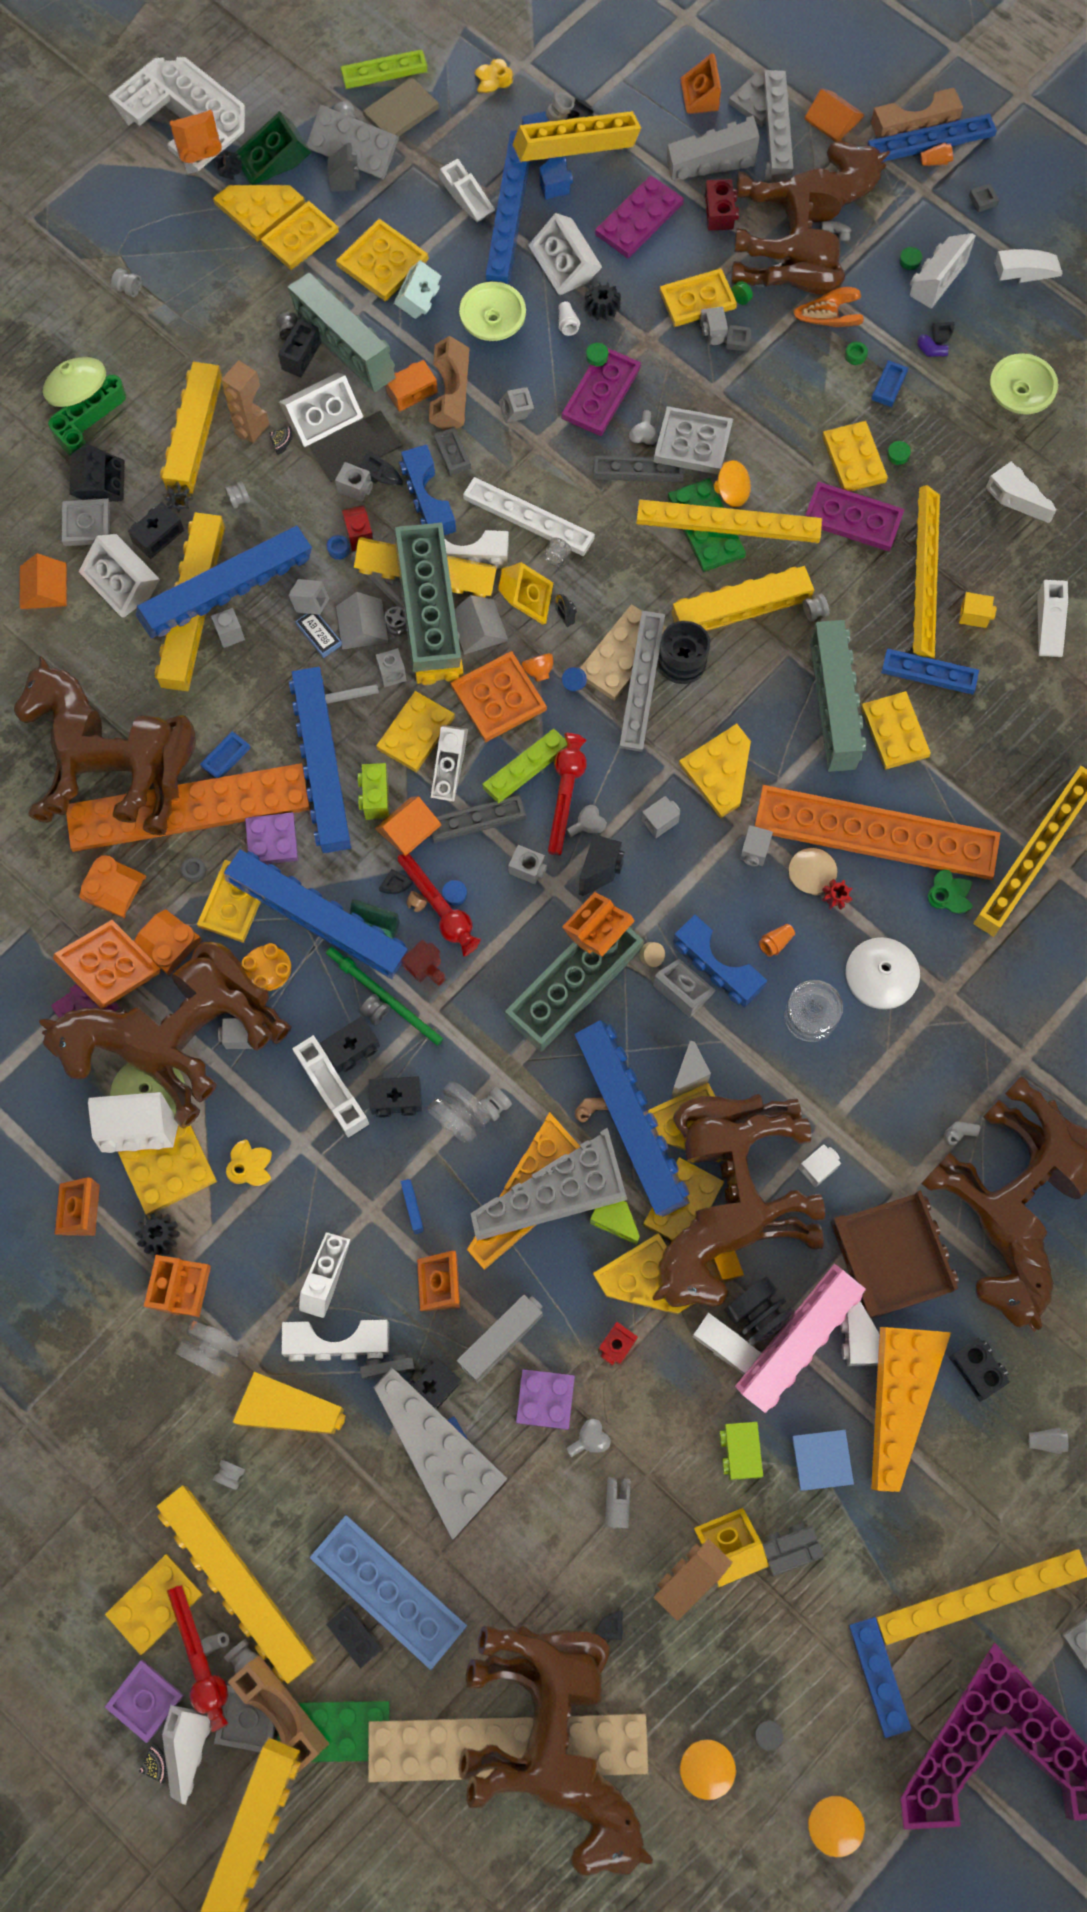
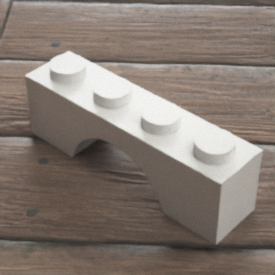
(489, 549)
(330, 1086)
(369, 1339)

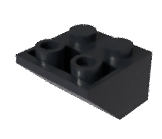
(96, 475)

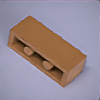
(692, 1578)

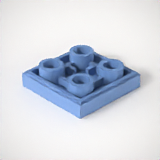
(822, 1460)

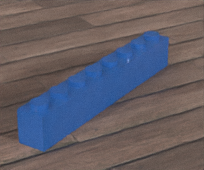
(507, 216)
(223, 582)
(321, 760)
(315, 913)
(632, 1118)

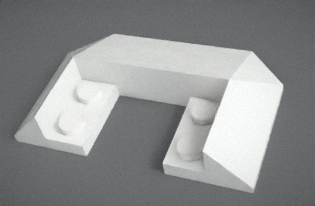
(186, 93)

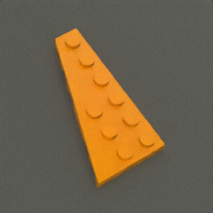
(547, 1146)
(905, 1381)

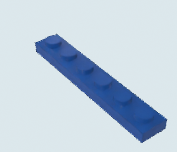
(927, 138)

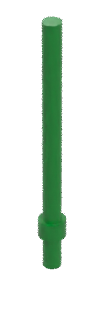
(348, 966)

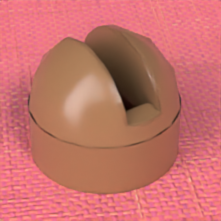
(416, 900)

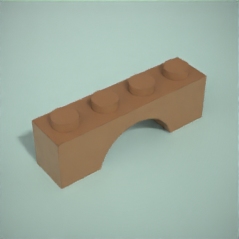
(893, 120)
(452, 361)
(240, 388)
(262, 1689)

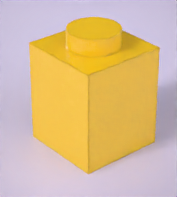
(977, 610)

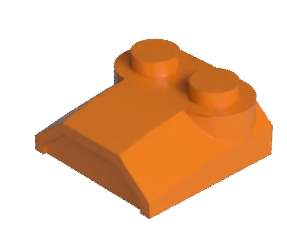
(196, 137)
(111, 885)
(167, 940)

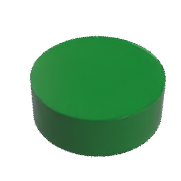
(910, 258)
(742, 292)
(856, 353)
(597, 354)
(899, 452)

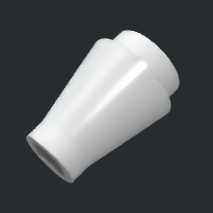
(568, 321)

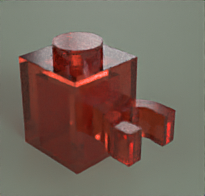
(423, 962)

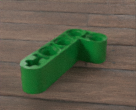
(108, 397)

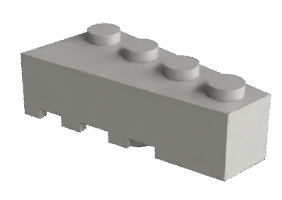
(714, 151)

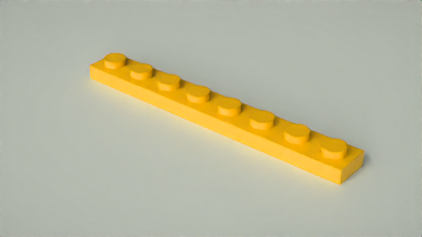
(729, 521)
(926, 572)
(981, 1597)

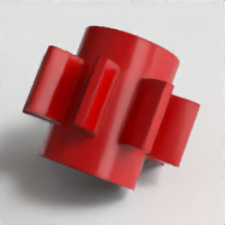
(830, 896)

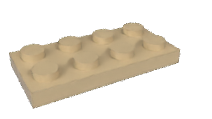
(612, 660)

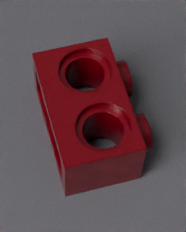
(720, 204)

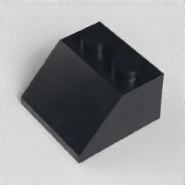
(601, 864)

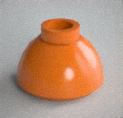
(539, 666)

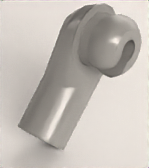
(837, 227)
(960, 1129)
(214, 1642)

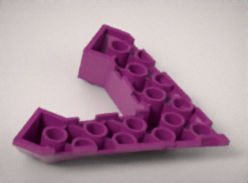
(995, 1705)

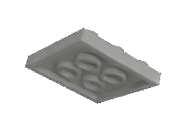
(693, 440)

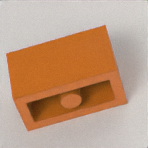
(412, 385)

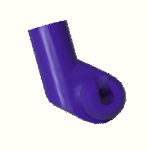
(929, 347)

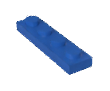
(930, 671)
(879, 1677)

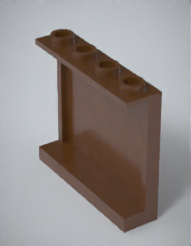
(895, 1254)

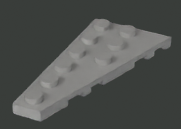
(563, 1188)
(446, 1462)

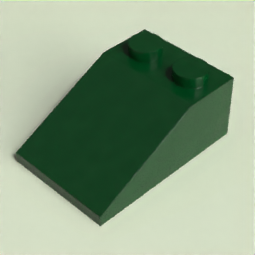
(272, 150)

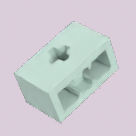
(418, 289)

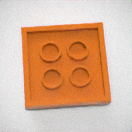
(498, 696)
(106, 964)

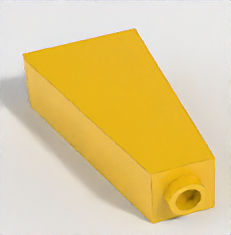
(286, 1408)

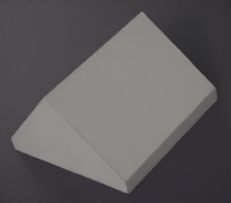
(361, 621)
(479, 624)
(683, 987)
(692, 1072)

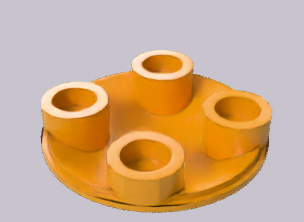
(733, 483)
(267, 966)
(707, 1769)
(836, 1826)

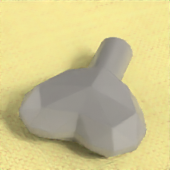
(644, 431)
(588, 821)
(590, 1438)

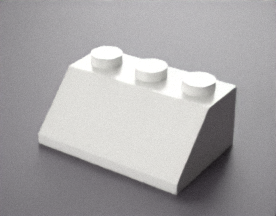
(564, 254)
(941, 269)
(321, 409)
(118, 574)
(132, 1122)

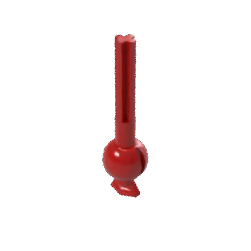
(570, 765)
(454, 924)
(209, 1691)

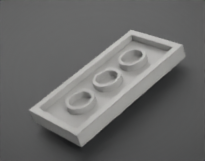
(372, 144)

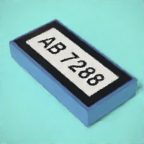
(318, 634)

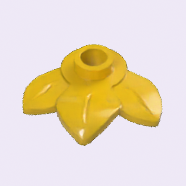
(494, 76)
(251, 1161)

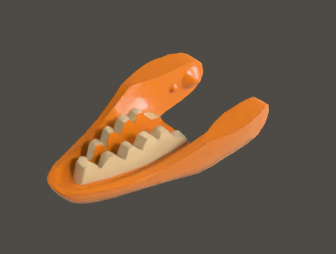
(825, 309)

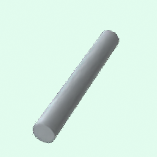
(352, 693)

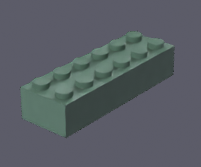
(343, 332)
(427, 597)
(837, 695)
(568, 988)

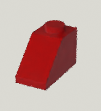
(357, 525)

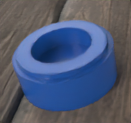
(338, 547)
(574, 679)
(454, 892)

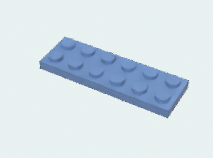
(388, 1592)

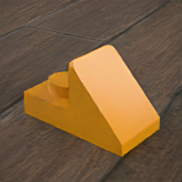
(725, 1267)

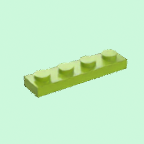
(384, 69)
(524, 766)

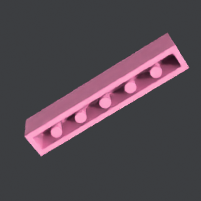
(800, 1338)

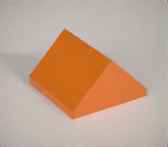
(702, 87)
(832, 115)
(43, 583)
(408, 825)
(77, 1207)
(439, 1282)

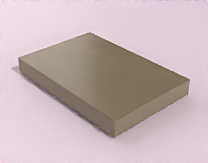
(401, 108)

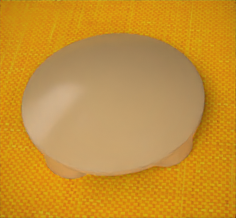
(812, 870)

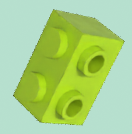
(375, 791)
(742, 1451)

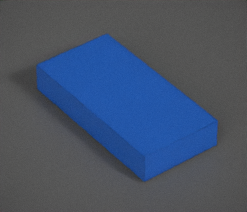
(889, 383)
(225, 755)
(412, 1206)

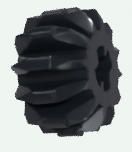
(602, 301)
(160, 1225)

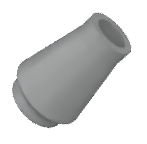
(1049, 1440)

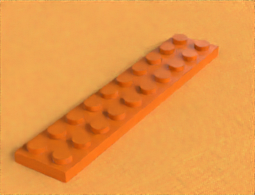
(198, 807)
(878, 832)

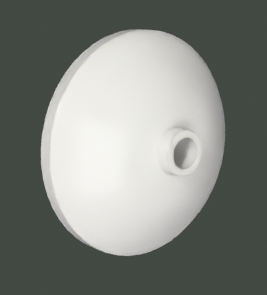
(879, 987)

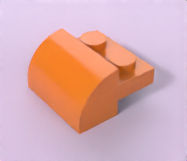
(597, 924)
(177, 1286)

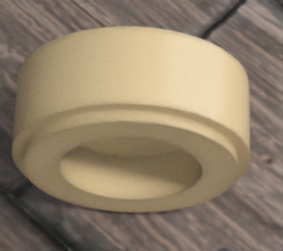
(652, 954)

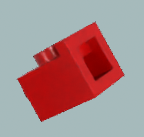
(627, 1340)

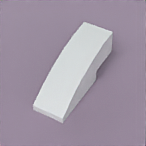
(465, 190)
(1027, 265)
(726, 1344)

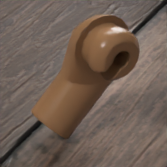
(588, 1107)

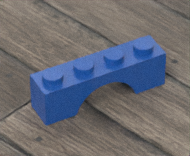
(553, 175)
(419, 468)
(740, 982)

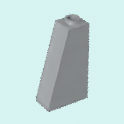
(500, 1338)

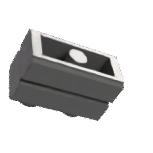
(791, 1549)

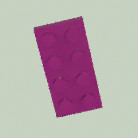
(639, 216)
(601, 393)
(855, 516)

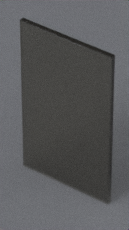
(354, 442)

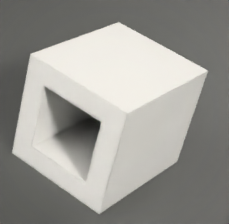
(820, 1165)

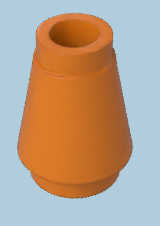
(937, 155)
(776, 940)

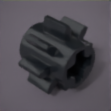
(228, 164)
(178, 490)

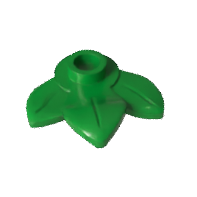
(952, 891)

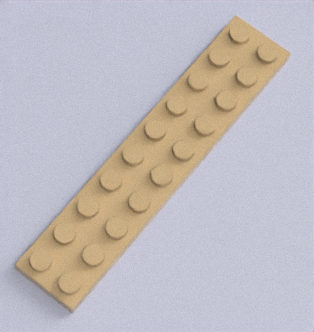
(433, 1747)

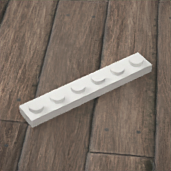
(527, 515)

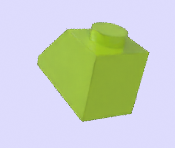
(616, 1220)

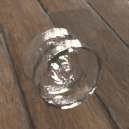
(818, 997)
(459, 1112)
(210, 1347)

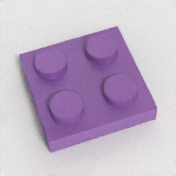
(272, 838)
(545, 1399)
(144, 1701)

